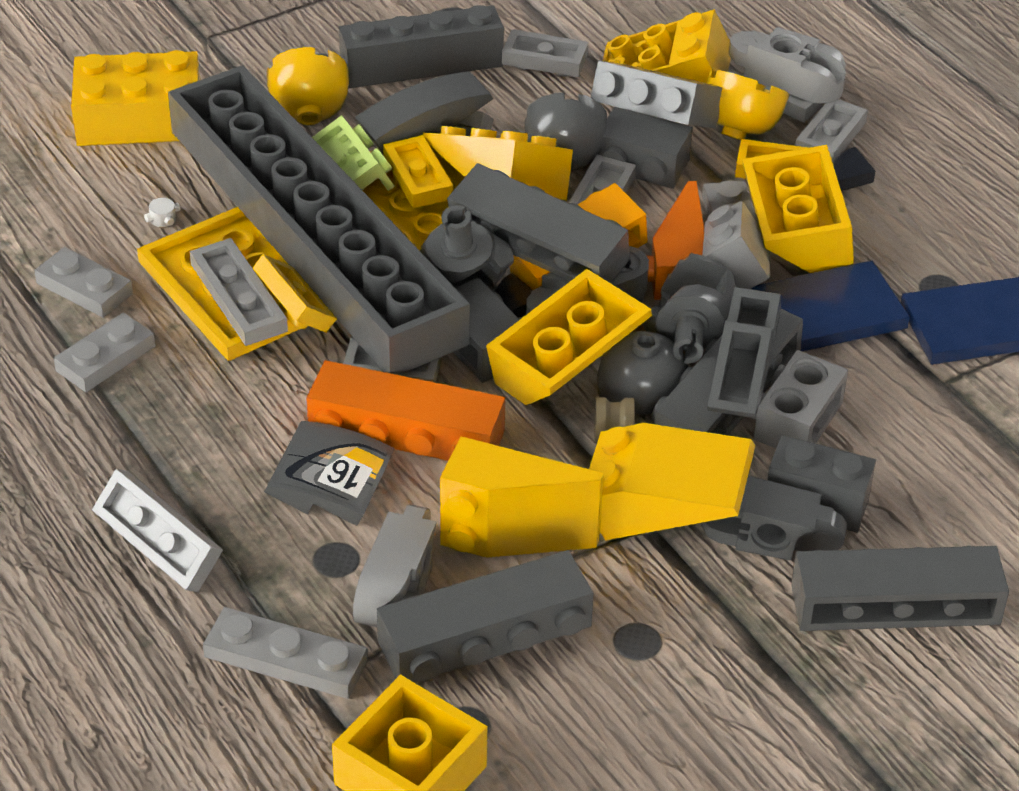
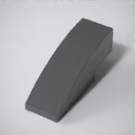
(424, 108)
(745, 352)

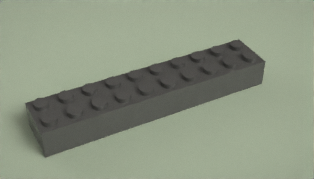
(320, 221)

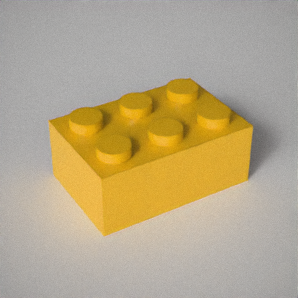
(127, 96)

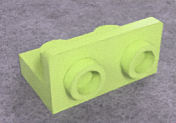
(350, 151)

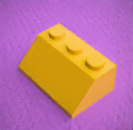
(801, 208)
(563, 337)

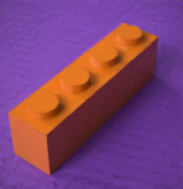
(404, 410)

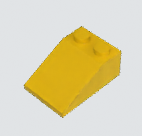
(668, 477)
(516, 502)

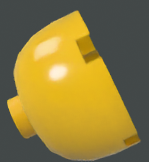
(308, 84)
(747, 105)

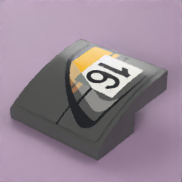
(330, 469)

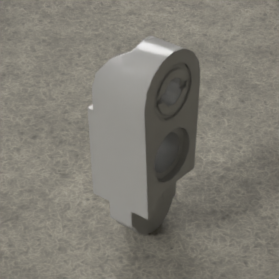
(791, 63)
(397, 563)

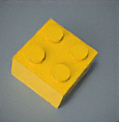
(410, 744)

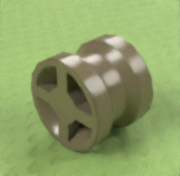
(612, 414)

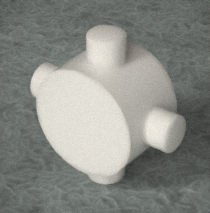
(162, 212)

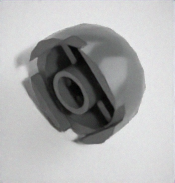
(572, 122)
(640, 369)

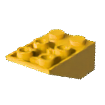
(679, 48)
(532, 163)

